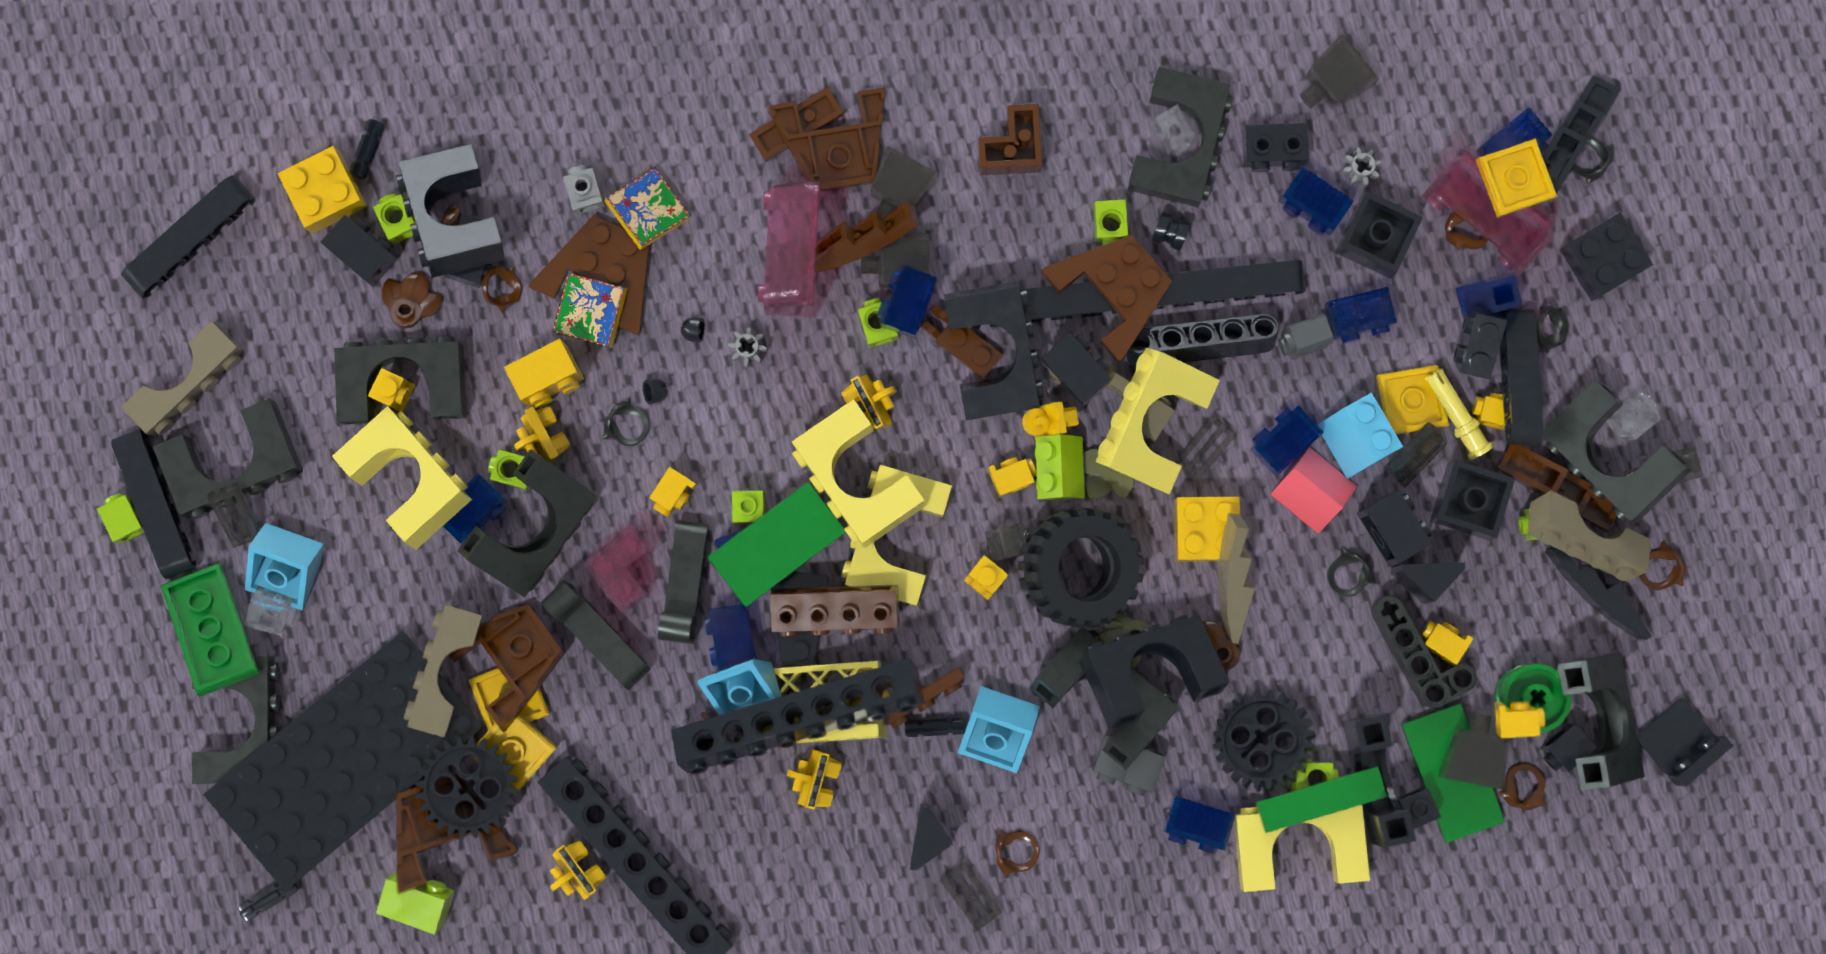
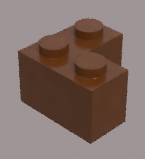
(1019, 150)

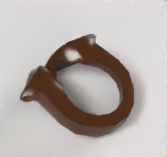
(451, 216)
(1459, 240)
(511, 279)
(1677, 574)
(1510, 792)
(1008, 866)

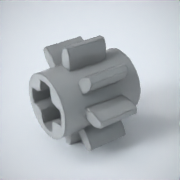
(1353, 163)
(749, 338)

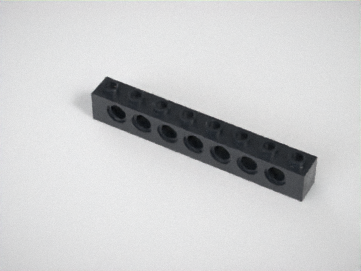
(691, 739)
(557, 784)

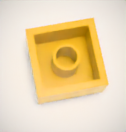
(322, 189)
(544, 374)
(1201, 526)

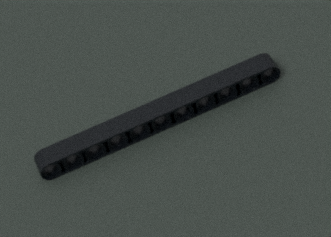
(1186, 288)

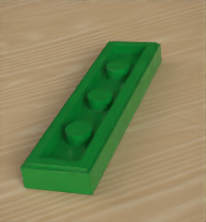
(1321, 799)

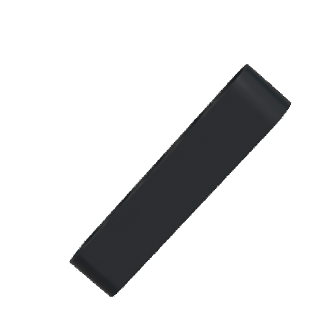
(187, 235)
(1216, 334)
(1521, 379)
(152, 504)

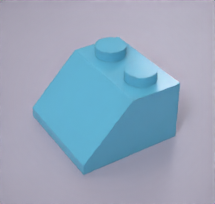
(1359, 435)
(283, 564)
(999, 729)

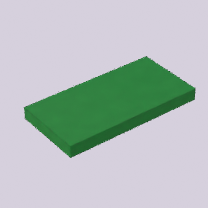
(776, 544)
(209, 629)
(1462, 805)

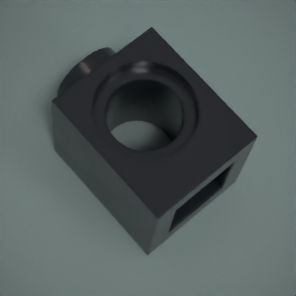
(1566, 747)
(1420, 805)

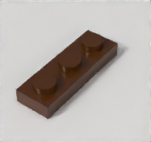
(813, 114)
(948, 683)

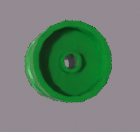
(1543, 683)

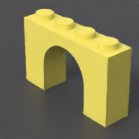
(1124, 445)
(438, 492)
(866, 517)
(867, 566)
(1343, 830)

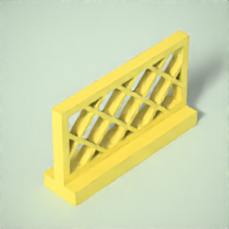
(862, 730)

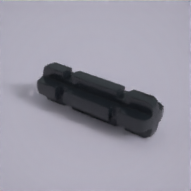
(366, 149)
(935, 727)
(265, 900)

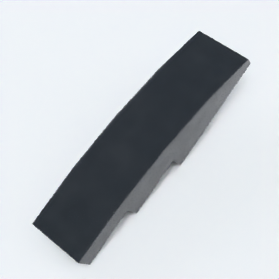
(1579, 129)
(1608, 600)

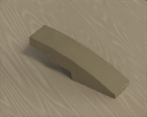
(1234, 585)

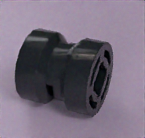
(1171, 231)

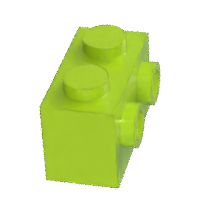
(1059, 467)
(420, 908)

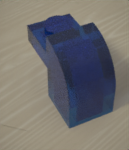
(1493, 293)

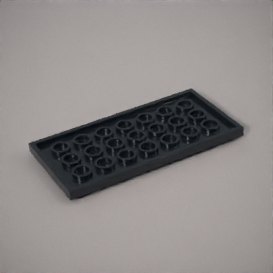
(335, 765)

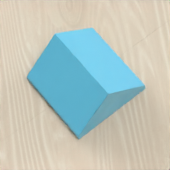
(741, 686)

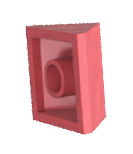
(1314, 490)

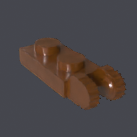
(963, 345)

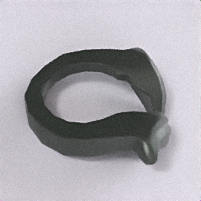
(1606, 156)
(1559, 322)
(611, 429)
(1345, 559)

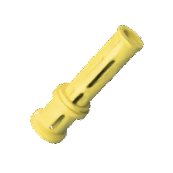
(1465, 426)

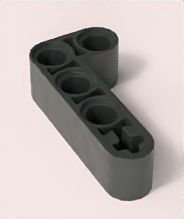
(684, 582)
(596, 634)
(1417, 648)

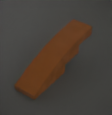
(850, 243)
(1546, 476)

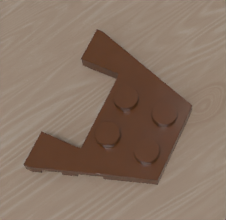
(835, 155)
(603, 254)
(1124, 278)
(522, 653)
(418, 835)

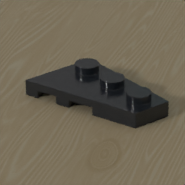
(802, 648)

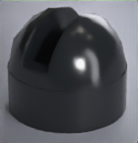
(691, 327)
(654, 391)

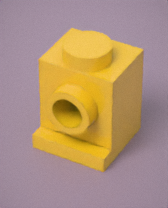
(391, 390)
(1489, 410)
(1012, 476)
(671, 492)
(986, 577)
(1445, 642)
(1518, 720)

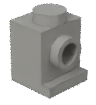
(587, 200)

